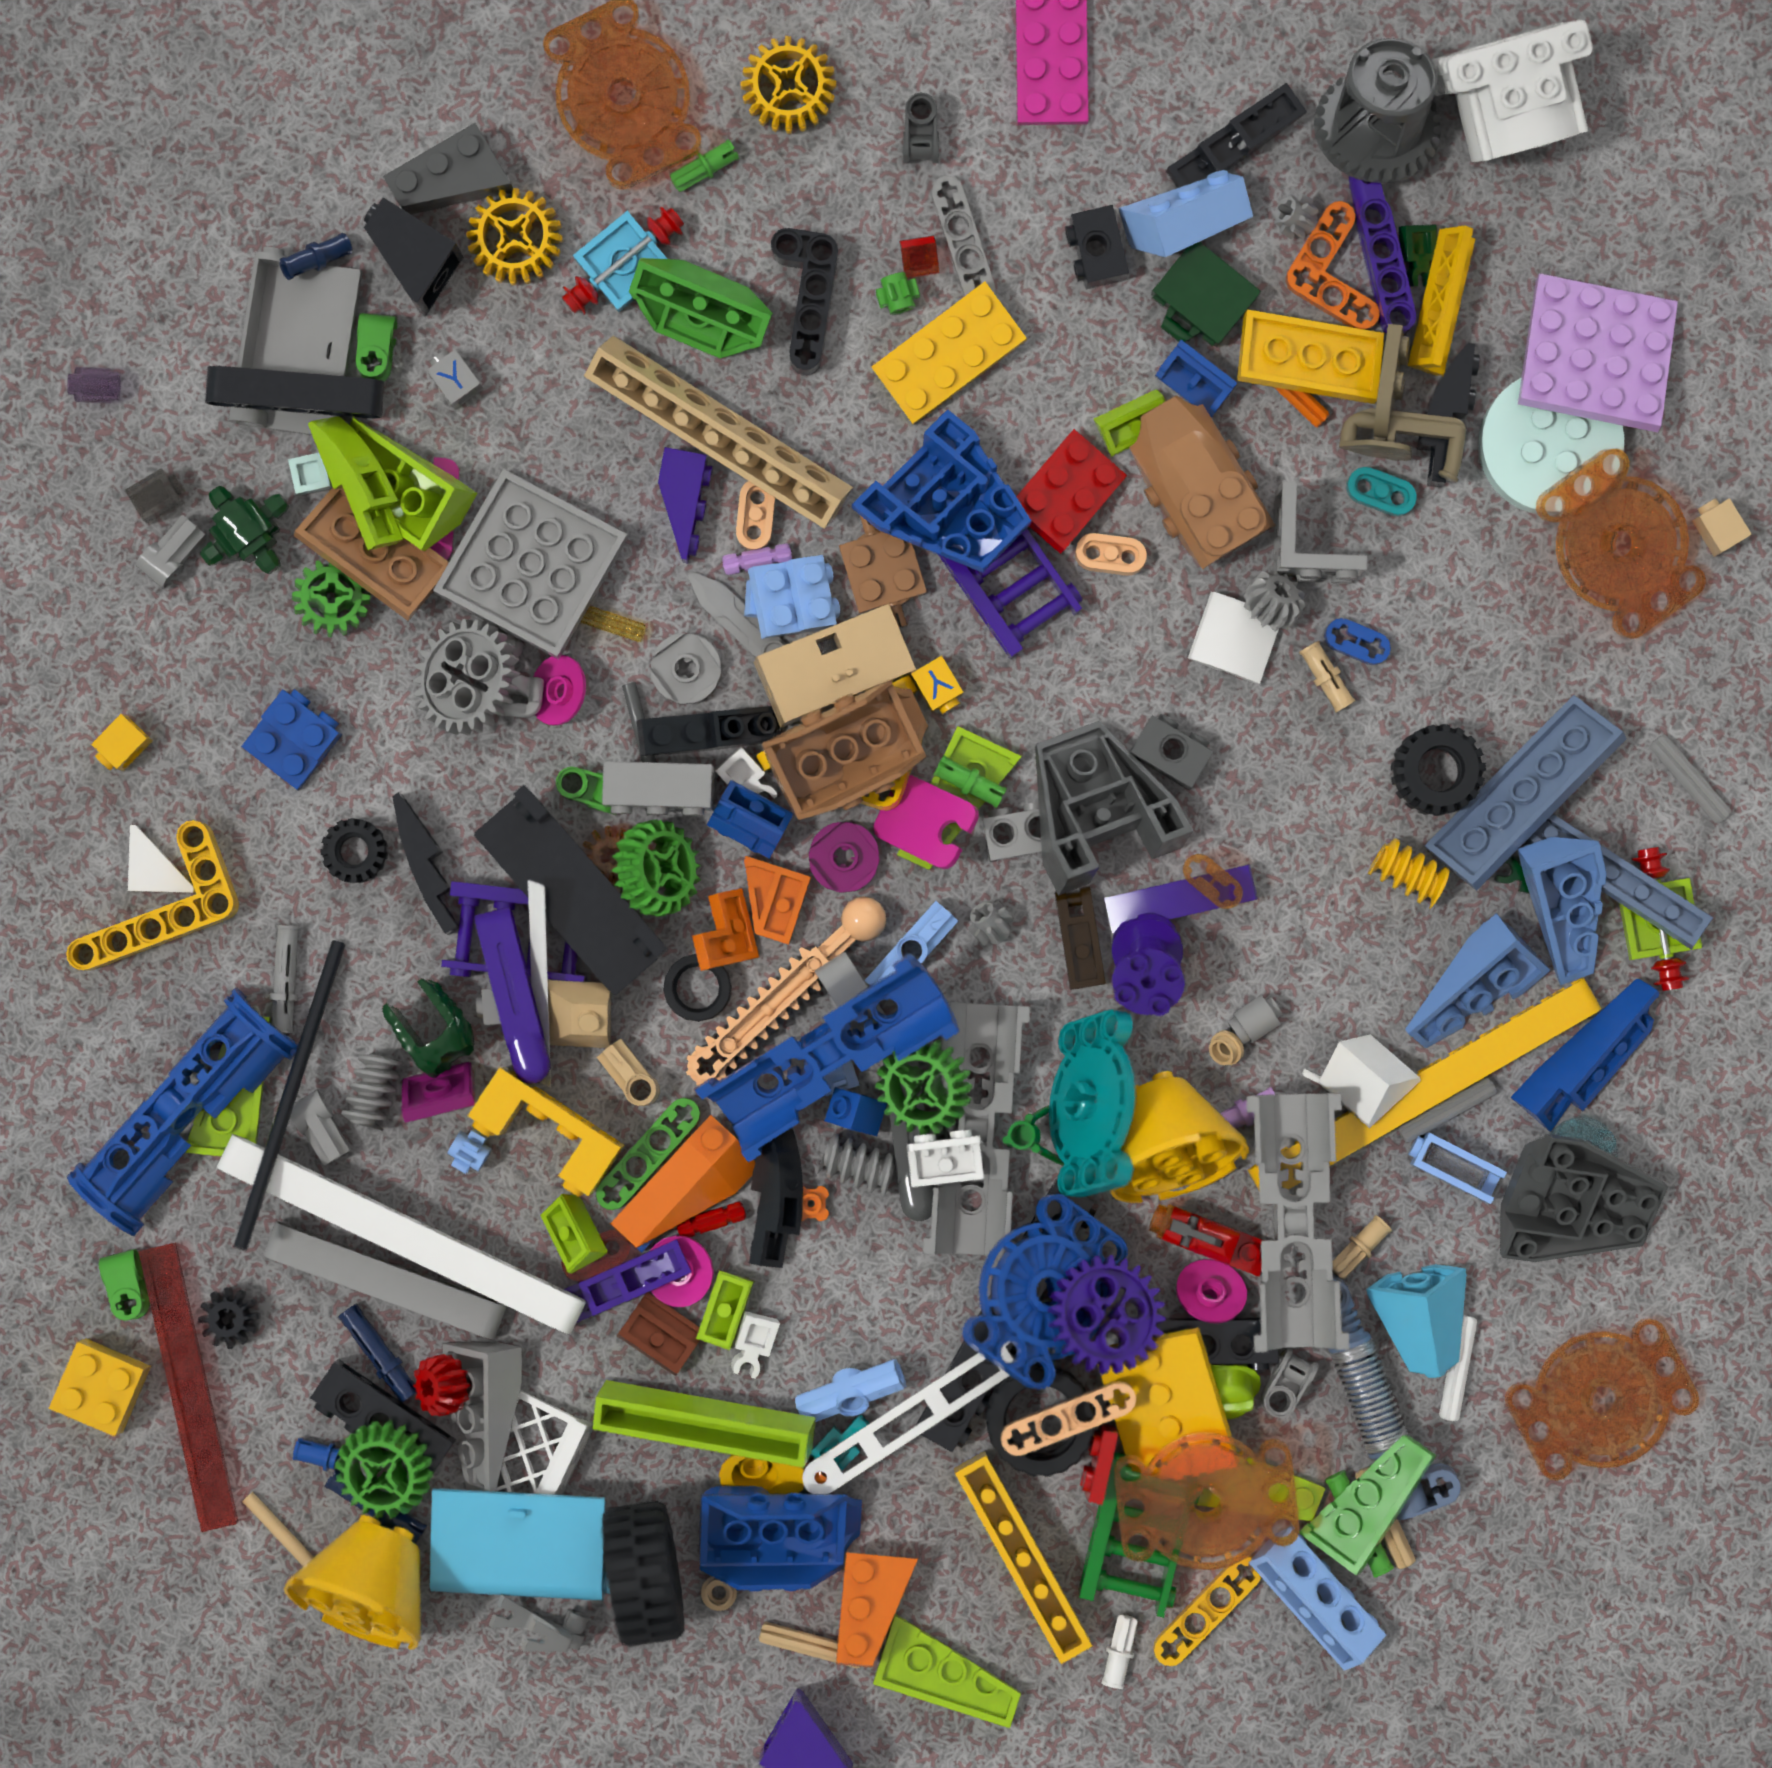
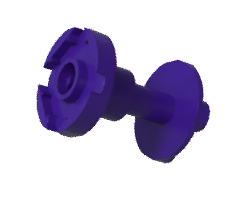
(1147, 965)

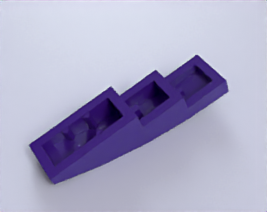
(1176, 898)
(631, 1279)

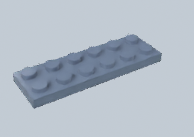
(1525, 792)

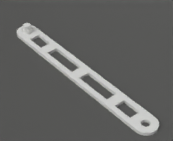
(869, 1442)

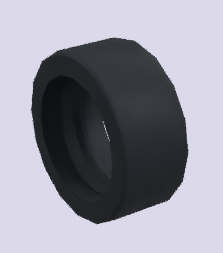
(686, 1012)

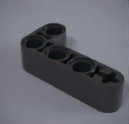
(808, 303)

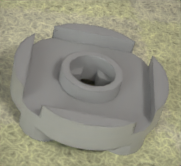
(687, 648)

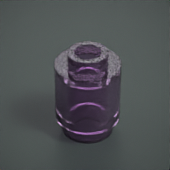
(94, 385)

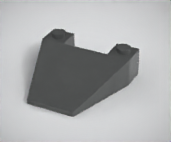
(1094, 793)

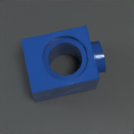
(855, 1111)

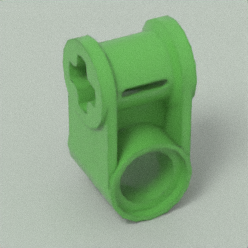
(375, 341)
(590, 792)
(125, 1281)

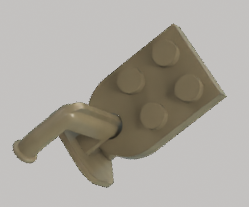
(1389, 422)

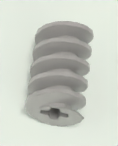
(371, 1090)
(857, 1164)

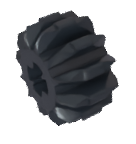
(240, 1322)

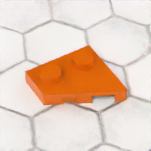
(775, 898)

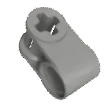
(1289, 1382)

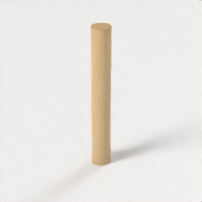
(278, 1529)

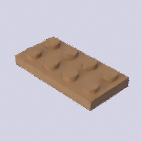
(394, 574)

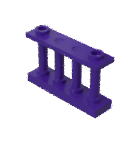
(992, 606)
(503, 897)

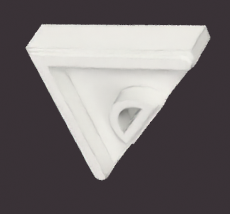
(151, 869)

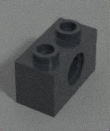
(1100, 226)

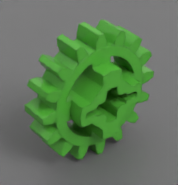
(317, 598)

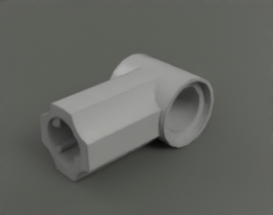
(167, 556)
(318, 1125)

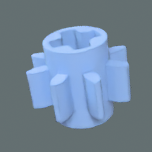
(469, 1151)

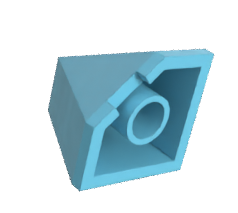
(1423, 1316)

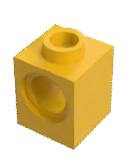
(120, 743)

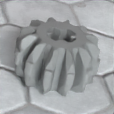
(1274, 600)

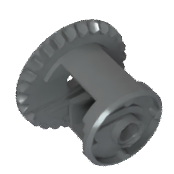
(1394, 107)

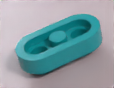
(1381, 488)

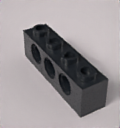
(1223, 1335)
(374, 1399)

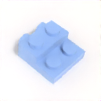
(793, 596)

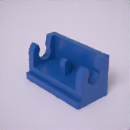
(1195, 378)

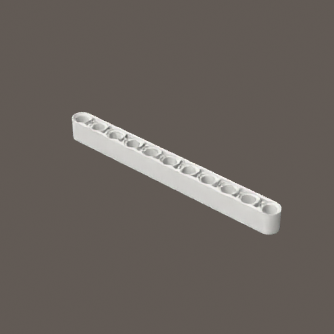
(406, 1236)

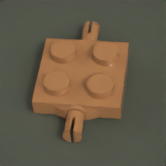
(882, 571)

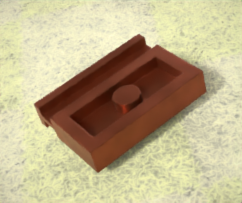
(660, 1333)

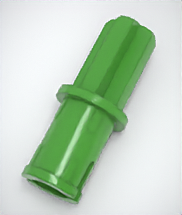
(704, 166)

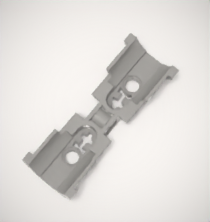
(952, 1226)
(1317, 1317)

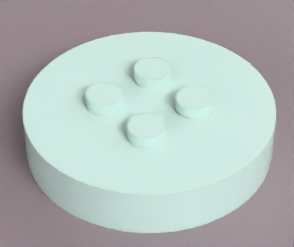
(1534, 448)

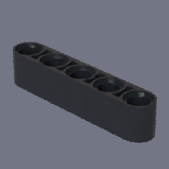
(294, 392)

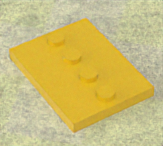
(1173, 1397)

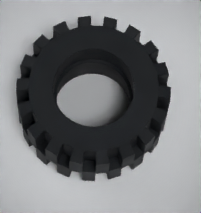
(1465, 755)

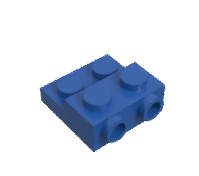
(292, 738)

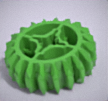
(645, 870)
(934, 1094)
(365, 1447)

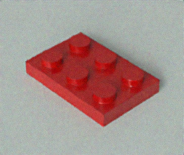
(1069, 490)

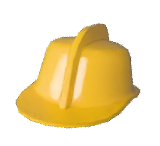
(771, 1476)

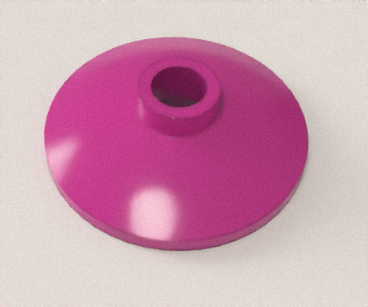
(562, 690)
(1211, 1279)
(693, 1286)

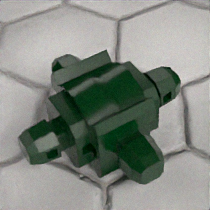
(244, 529)

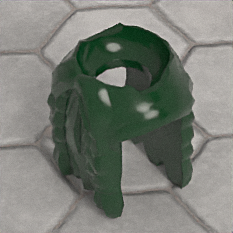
(453, 1043)

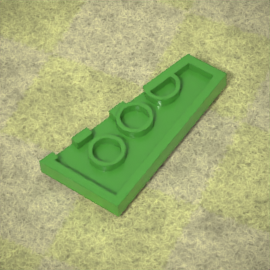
(1365, 1511)

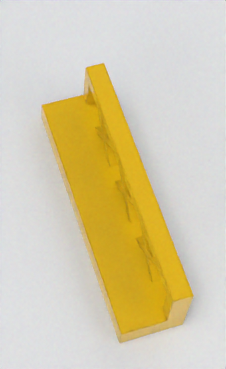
(1442, 300)

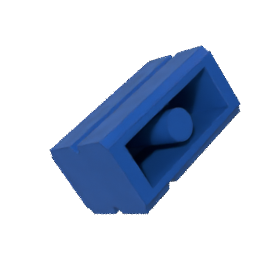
(750, 819)

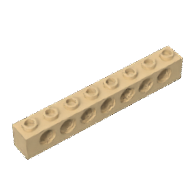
(718, 431)

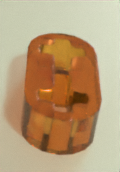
(1219, 875)

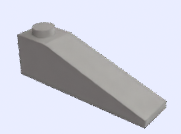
(489, 1413)

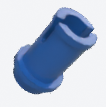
(316, 1453)

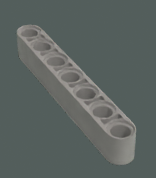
(384, 1281)

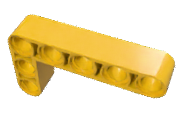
(167, 915)

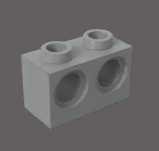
(1022, 842)

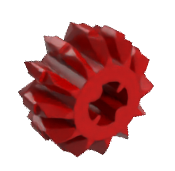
(441, 1385)

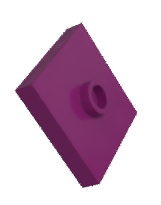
(430, 1097)

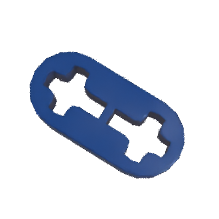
(1352, 649)

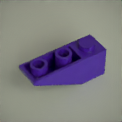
(681, 487)

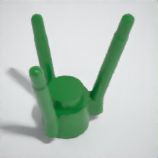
(1026, 1136)

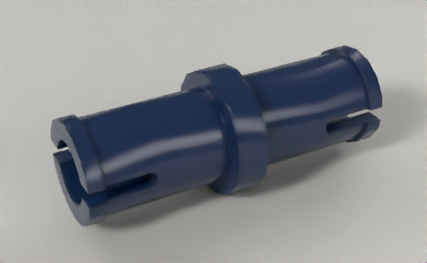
(315, 256)

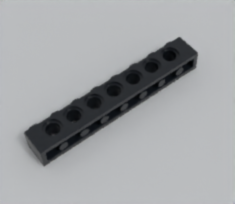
(956, 1432)

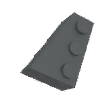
(449, 174)

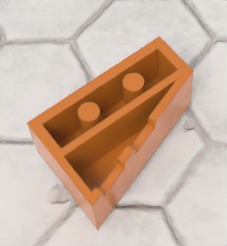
(868, 1604)

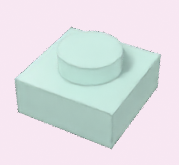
(309, 474)

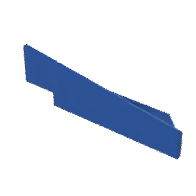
(1589, 1057)

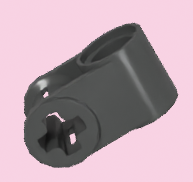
(921, 136)

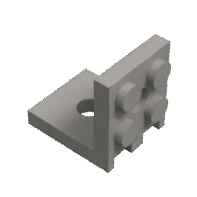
(1306, 567)

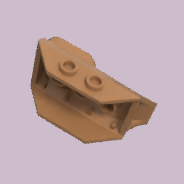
(1198, 481)
(848, 750)

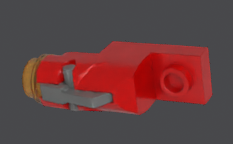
(1207, 1238)

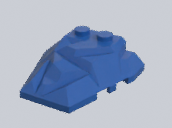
(948, 499)

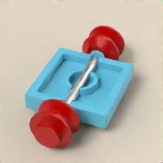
(614, 256)

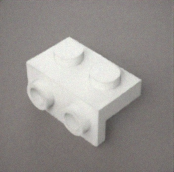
(944, 1160)

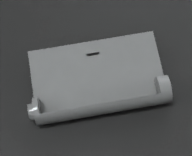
(292, 330)

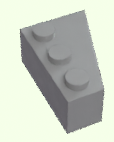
(659, 787)

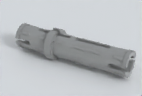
(284, 978)

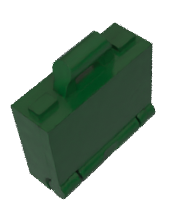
(1204, 295)

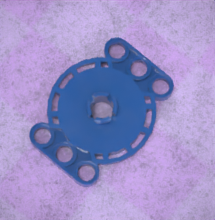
(1014, 1282)

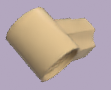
(627, 1071)

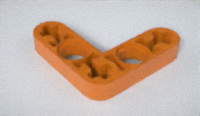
(1317, 266)

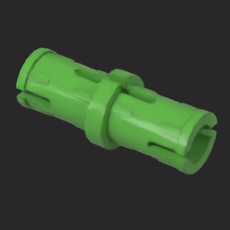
(969, 781)

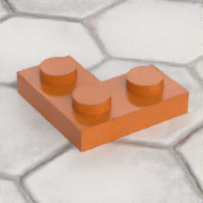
(733, 937)

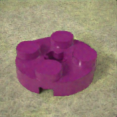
(844, 836)

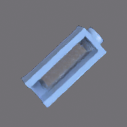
(1455, 1166)

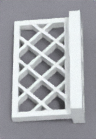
(561, 1461)

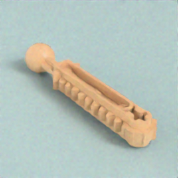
(861, 921)

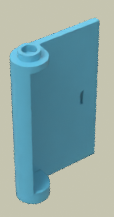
(494, 1548)

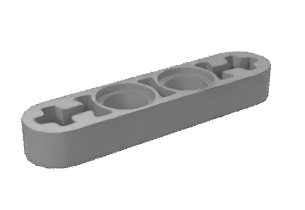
(959, 244)

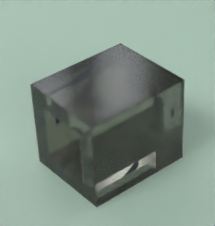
(156, 495)

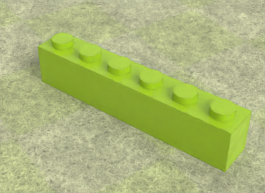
(704, 1423)

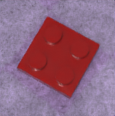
(1095, 1477)

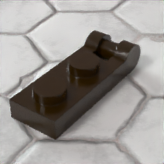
(1080, 940)

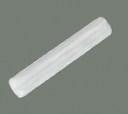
(1457, 1375)

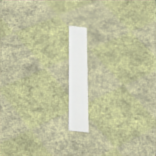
(538, 957)

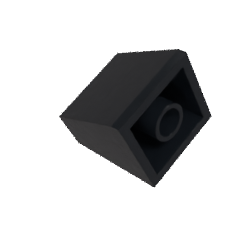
(414, 251)

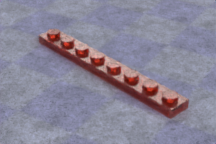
(188, 1387)

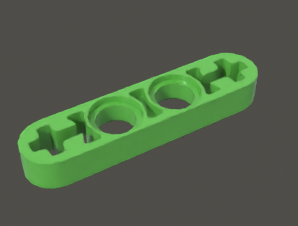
(650, 1155)

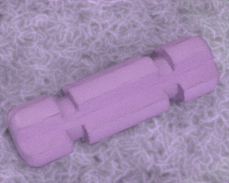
(733, 563)

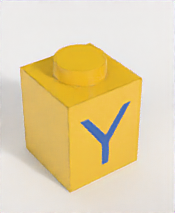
(937, 685)

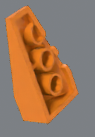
(692, 1180)

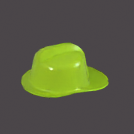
(1236, 1388)

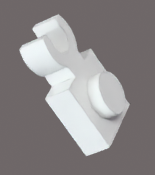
(745, 771)
(754, 1338)

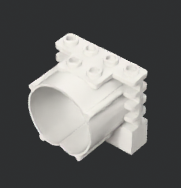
(1517, 89)

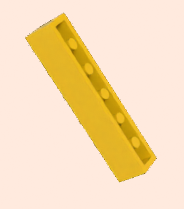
(1022, 1557)

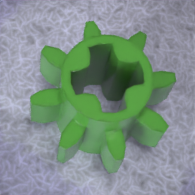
(897, 293)

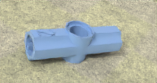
(927, 932)
(851, 1391)

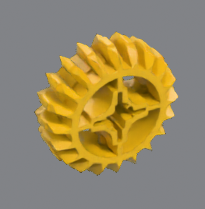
(776, 75)
(505, 250)

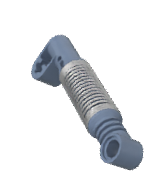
(1378, 1410)

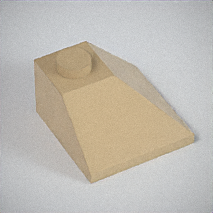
(579, 1014)

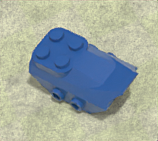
(774, 1539)

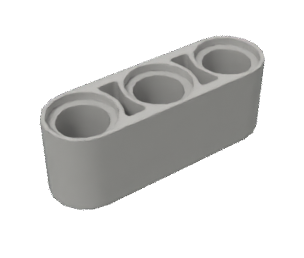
(843, 984)

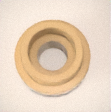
(1226, 1048)
(713, 1602)

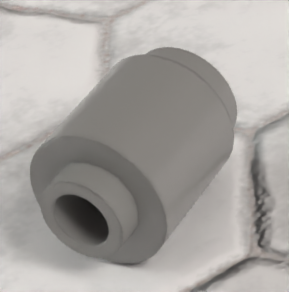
(1255, 1019)

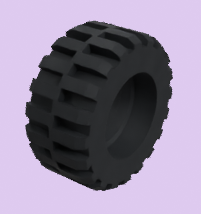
(642, 1573)

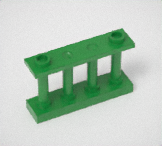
(1104, 1544)

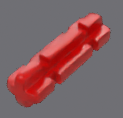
(712, 1220)

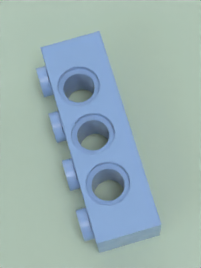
(1322, 1619)

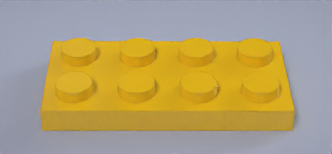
(949, 353)
(1310, 356)

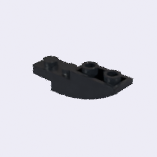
(1450, 399)
(706, 731)
(779, 1212)

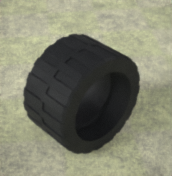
(1039, 1463)

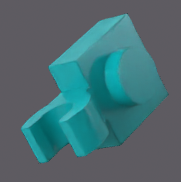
(835, 1437)

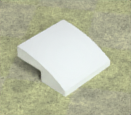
(1231, 640)

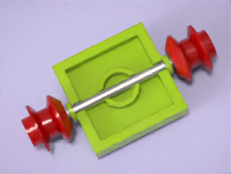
(1647, 940)

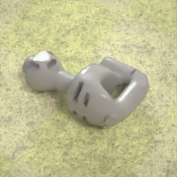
(529, 687)

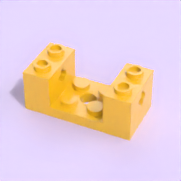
(504, 1100)

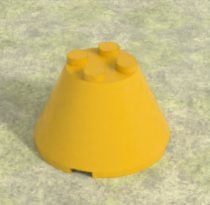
(1176, 1141)
(365, 1584)

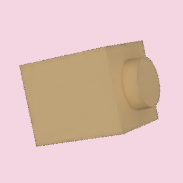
(1720, 525)

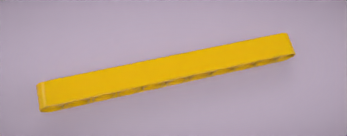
(1461, 1069)

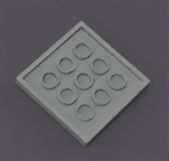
(530, 564)

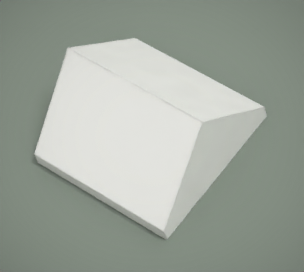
(1367, 1078)

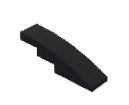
(1239, 137)
(420, 851)

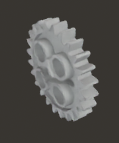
(451, 705)

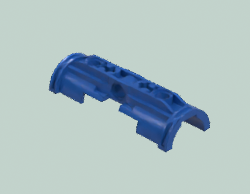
(250, 1056)
(766, 1113)

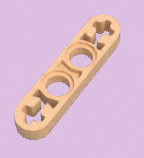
(1066, 1412)

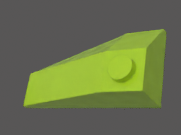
(428, 497)

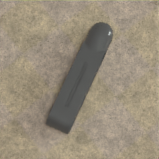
(915, 1201)

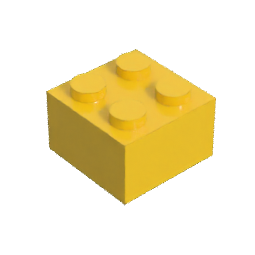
(99, 1387)

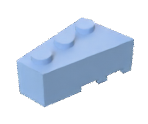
(1186, 214)

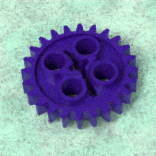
(1133, 1334)

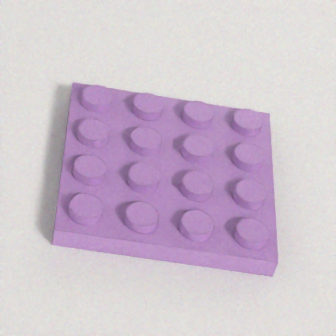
(1598, 353)

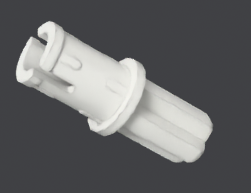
(1120, 1651)

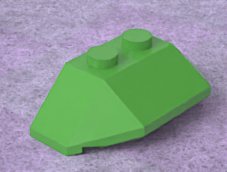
(699, 307)

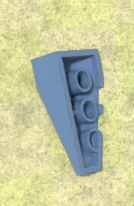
(1566, 894)
(1484, 970)

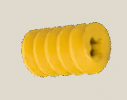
(1410, 871)

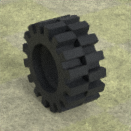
(332, 850)

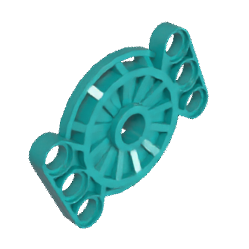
(1089, 1132)

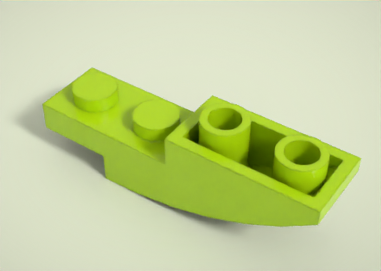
(358, 472)

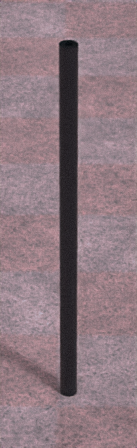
(289, 1096)

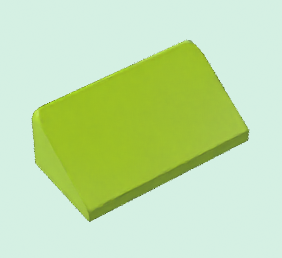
(1122, 425)
(573, 1232)
(725, 1309)

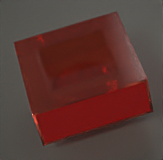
(919, 256)

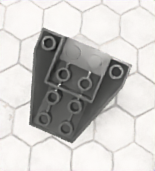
(1575, 1202)

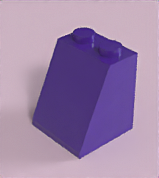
(802, 1739)

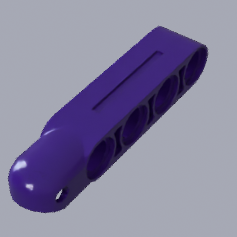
(1371, 197)
(513, 994)

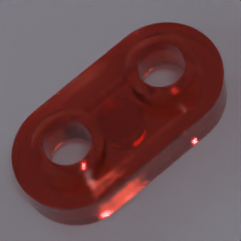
(605, 1262)

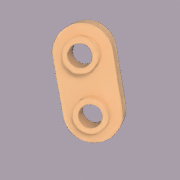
(754, 515)
(1110, 553)

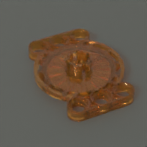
(632, 63)
(1593, 538)
(1571, 1391)
(1181, 1480)

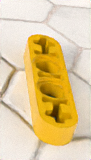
(1212, 1614)

